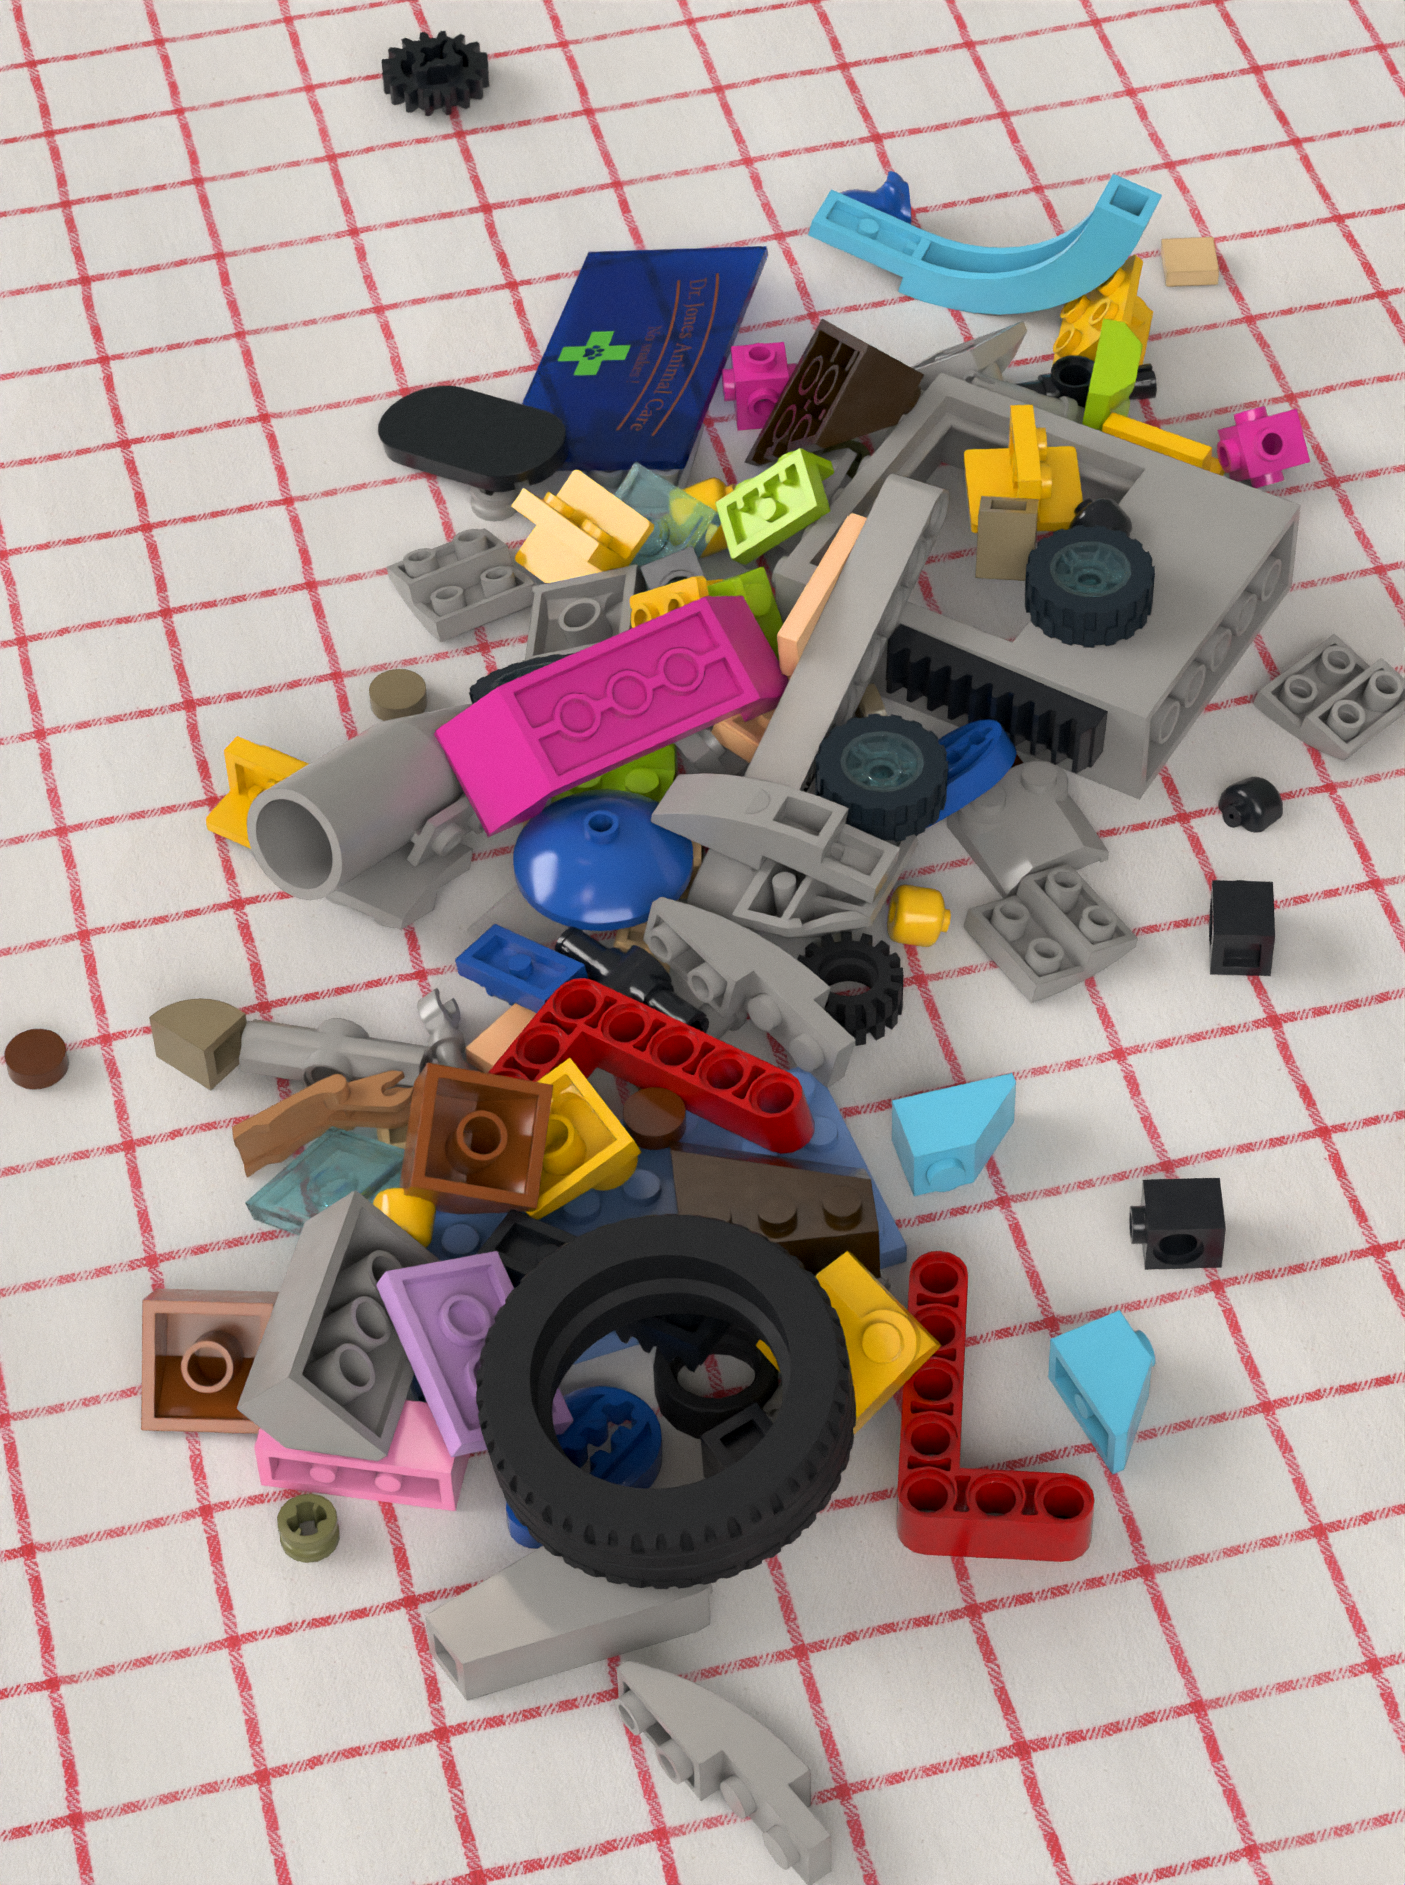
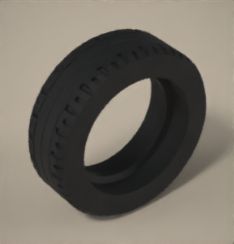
(642, 1272)

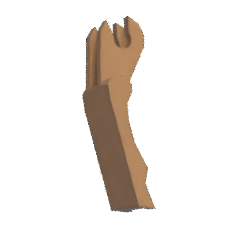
(309, 1113)

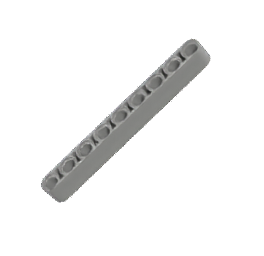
(837, 658)

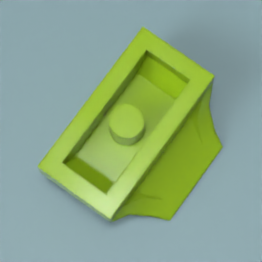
(1112, 373)

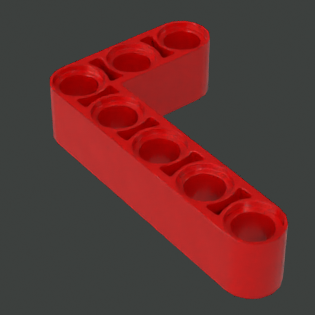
(655, 1050)
(966, 1494)

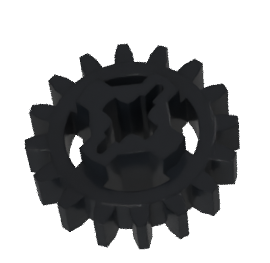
(435, 73)

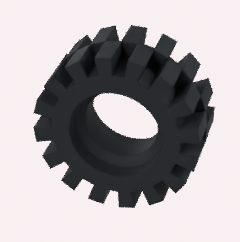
(862, 964)

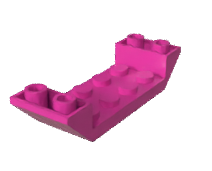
(610, 707)

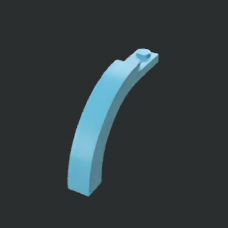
(993, 277)

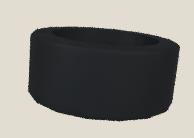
(699, 1414)

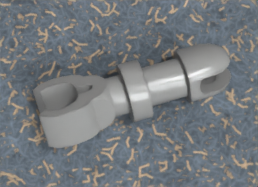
(442, 1024)

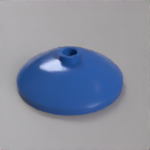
(600, 860)

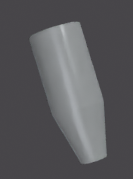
(361, 808)

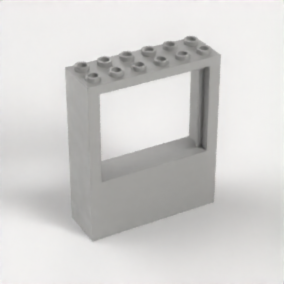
(1216, 553)

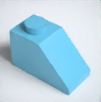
(951, 1132)
(1105, 1382)

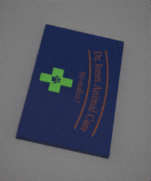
(643, 352)

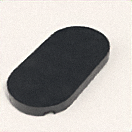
(473, 438)

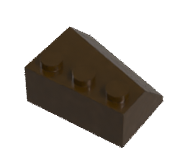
(835, 396)
(798, 1203)

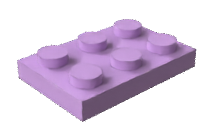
(442, 1324)

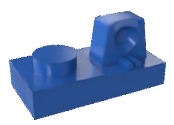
(516, 968)

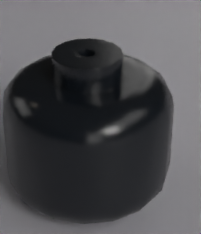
(1102, 512)
(1251, 804)

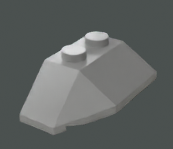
(801, 906)

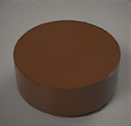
(36, 1059)
(654, 1117)

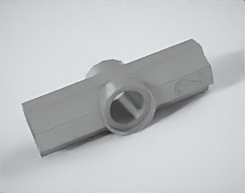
(331, 1049)

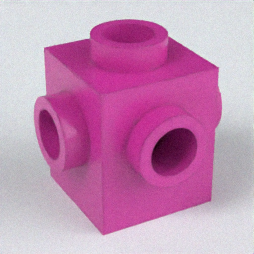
(755, 375)
(1262, 446)

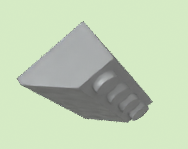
(330, 1356)

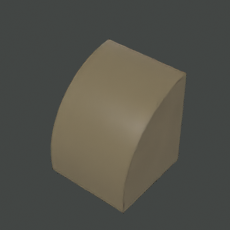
(1005, 537)
(199, 1038)

